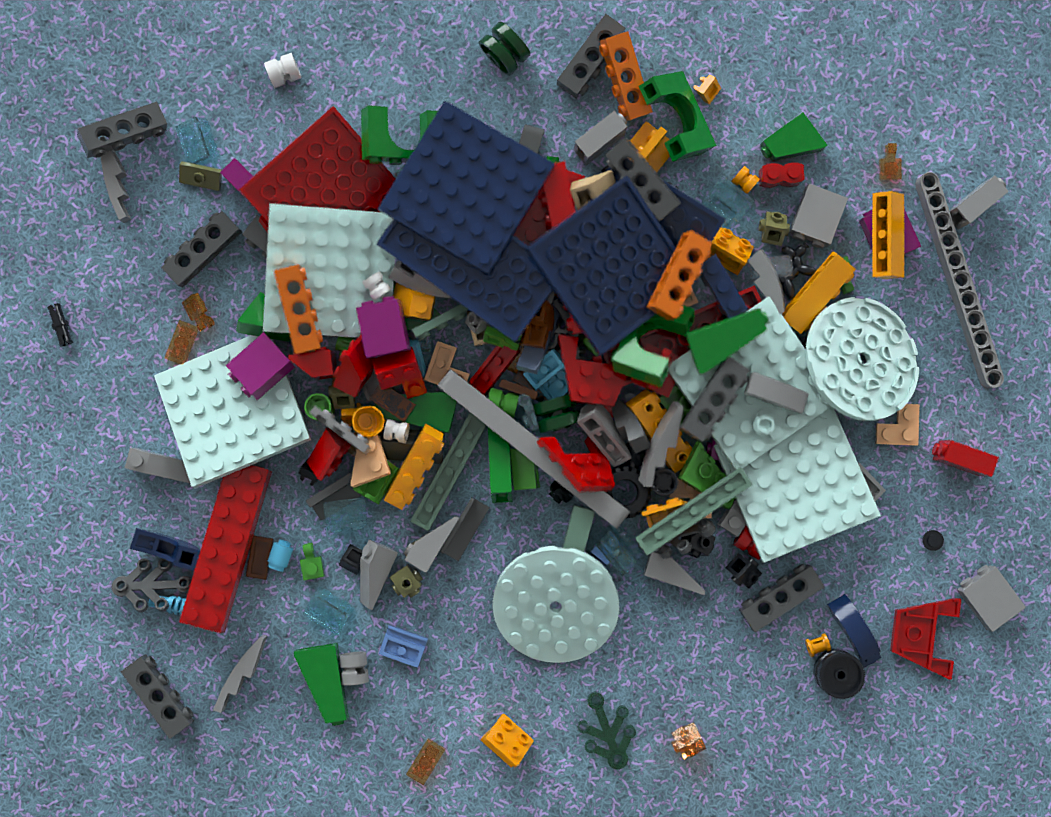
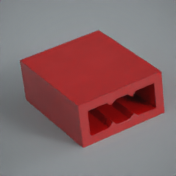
(964, 458)

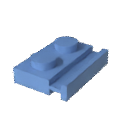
(403, 646)

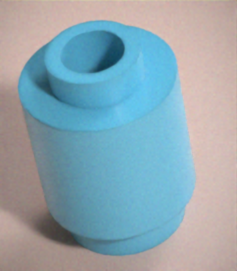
(280, 555)

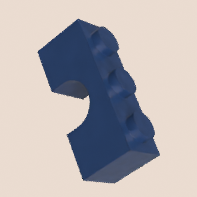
(727, 297)

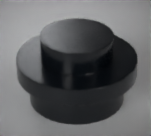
(933, 540)

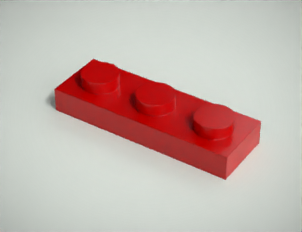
(493, 368)

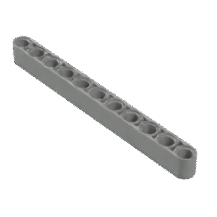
(967, 288)
(527, 444)

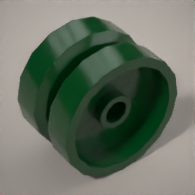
(504, 48)
(557, 414)

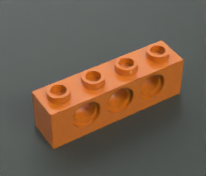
(629, 65)
(660, 300)
(300, 342)

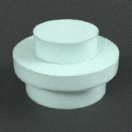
(764, 425)

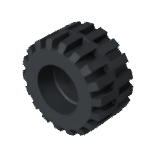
(643, 492)

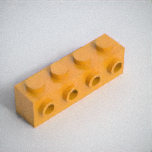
(888, 235)
(817, 292)
(649, 414)
(413, 467)

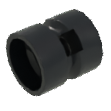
(664, 482)

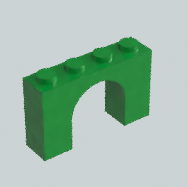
(676, 92)
(376, 140)
(640, 364)

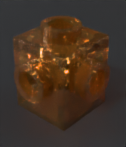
(687, 741)

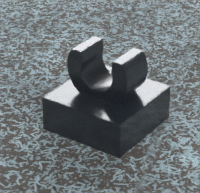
(306, 471)

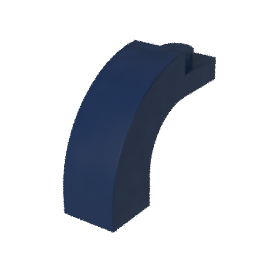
(172, 549)
(855, 629)

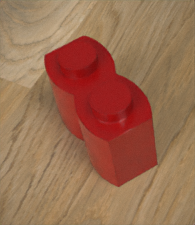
(777, 174)

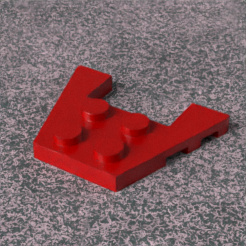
(589, 380)
(585, 471)
(915, 634)

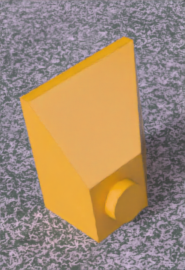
(415, 304)

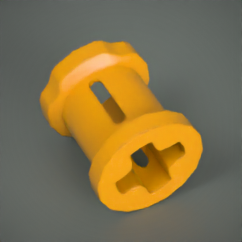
(818, 645)

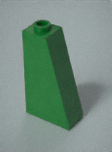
(723, 338)
(432, 409)
(499, 468)
(323, 676)

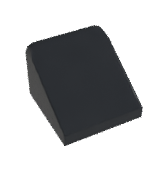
(351, 559)

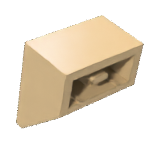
(589, 188)

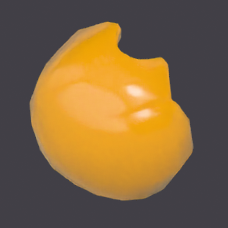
(368, 421)

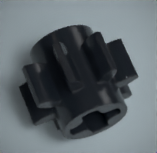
(560, 493)

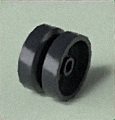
(849, 681)

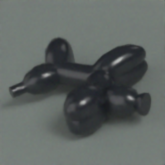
(798, 268)

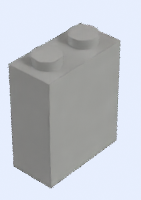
(600, 137)
(978, 201)
(817, 216)
(990, 597)

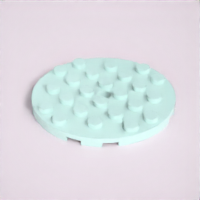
(834, 363)
(560, 576)

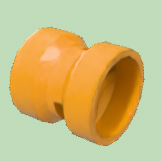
(745, 180)

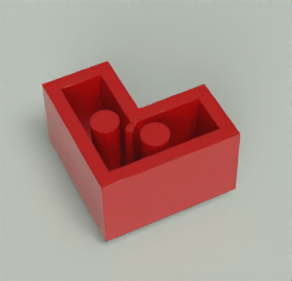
(400, 369)

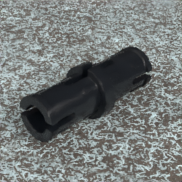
(60, 324)

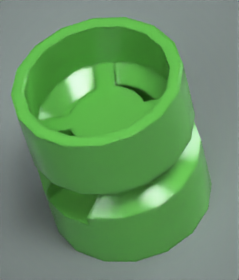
(321, 402)
(507, 402)

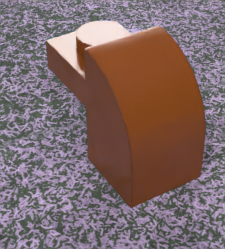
(540, 326)

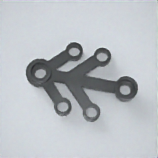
(704, 527)
(148, 585)

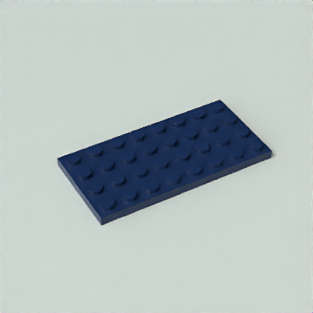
(503, 298)

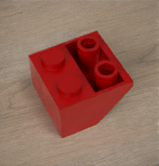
(317, 364)
(354, 369)
(327, 454)

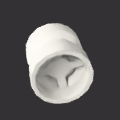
(378, 289)
(396, 431)

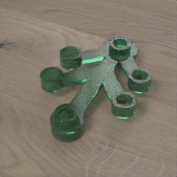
(608, 734)

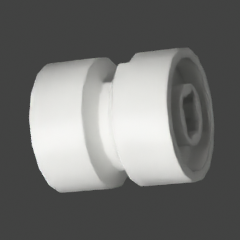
(282, 70)

